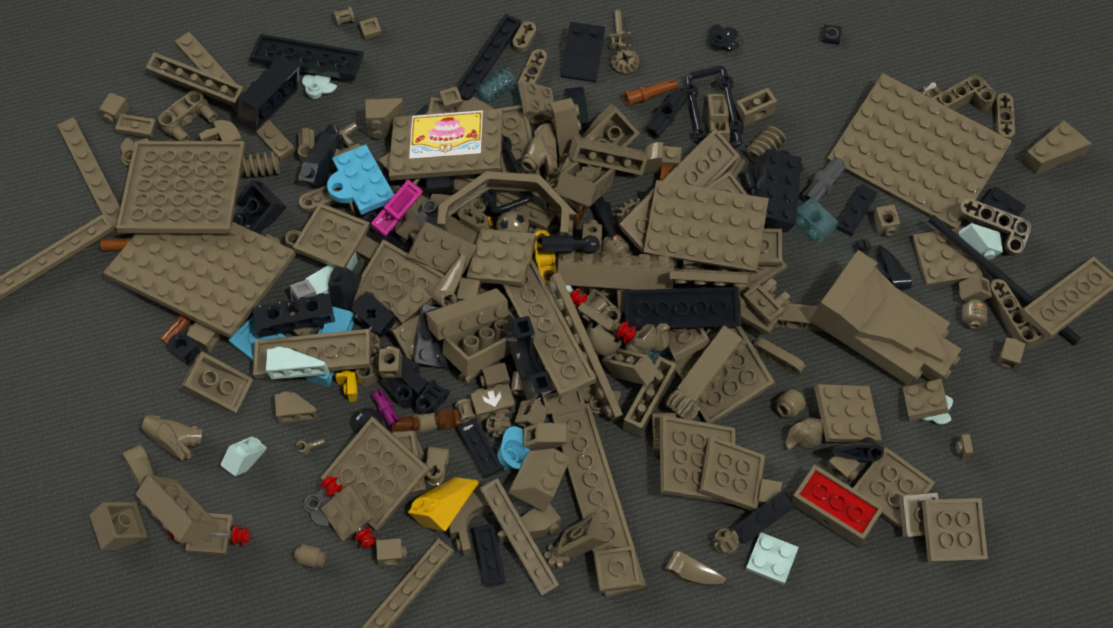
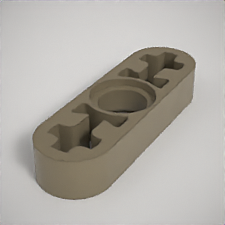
(531, 64)
(1008, 110)
(778, 356)

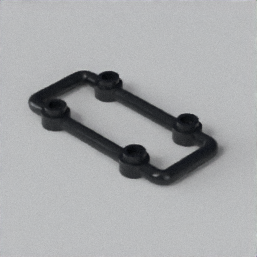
(725, 84)
(490, 198)

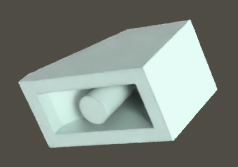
(983, 240)

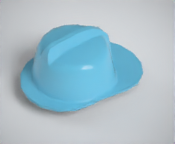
(512, 449)

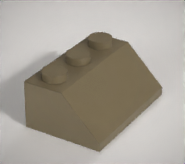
(539, 477)

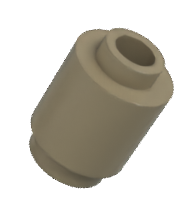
(310, 556)

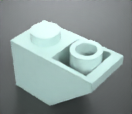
(242, 455)

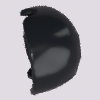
(362, 416)

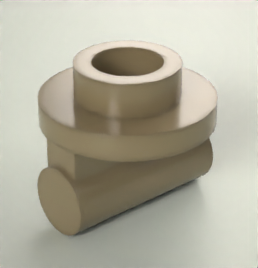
(932, 90)

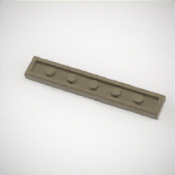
(519, 536)
(410, 586)

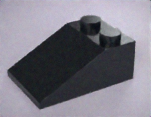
(583, 52)
(257, 207)

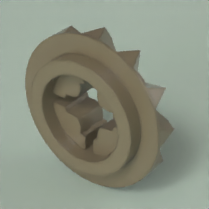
(620, 65)

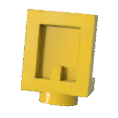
(350, 384)

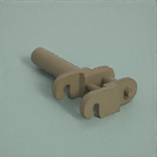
(619, 34)

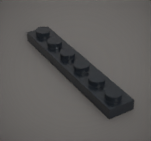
(488, 56)

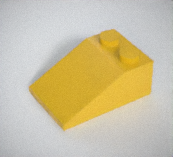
(441, 504)

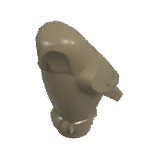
(541, 151)
(172, 435)

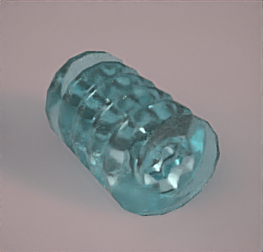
(496, 84)

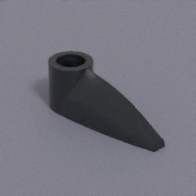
(893, 270)
(865, 450)

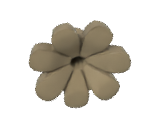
(554, 557)

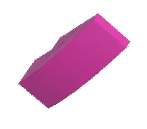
(396, 208)

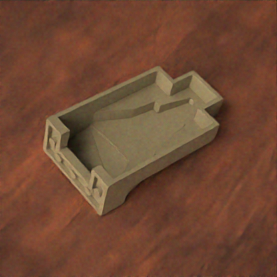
(886, 324)

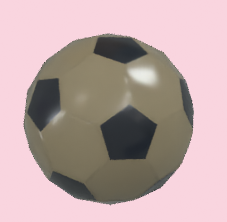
(513, 221)

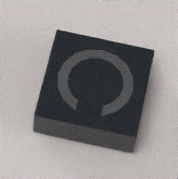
(831, 34)

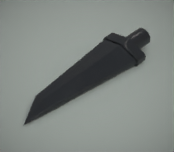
(605, 213)

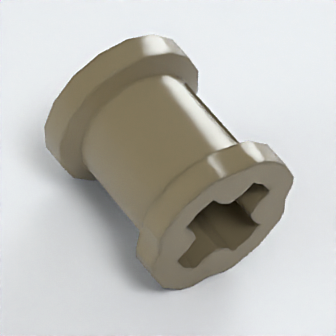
(339, 14)
(465, 410)

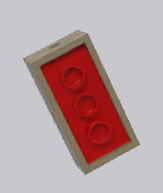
(837, 505)

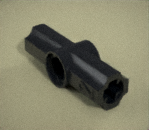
(661, 120)

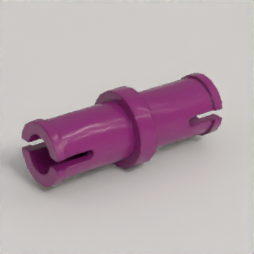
(385, 407)

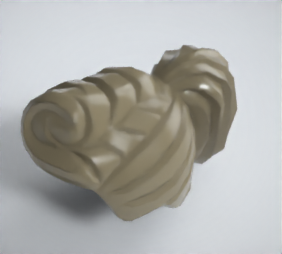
(649, 338)
(806, 434)

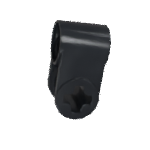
(432, 396)

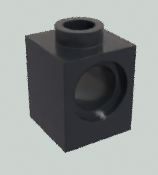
(187, 354)

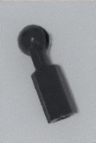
(567, 244)

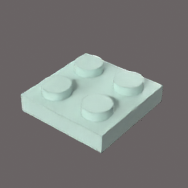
(772, 558)

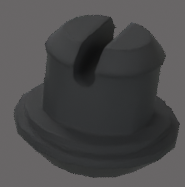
(863, 246)

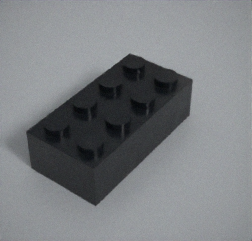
(268, 93)
(779, 181)

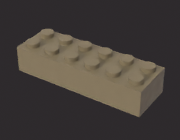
(616, 270)

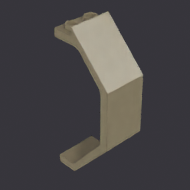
(509, 182)

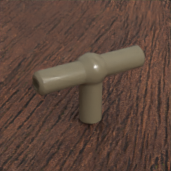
(349, 129)

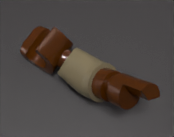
(426, 422)

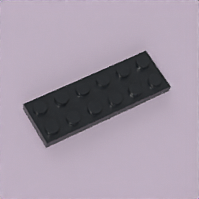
(310, 56)
(683, 307)

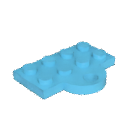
(359, 180)

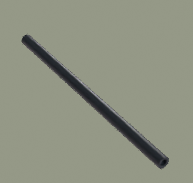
(993, 270)

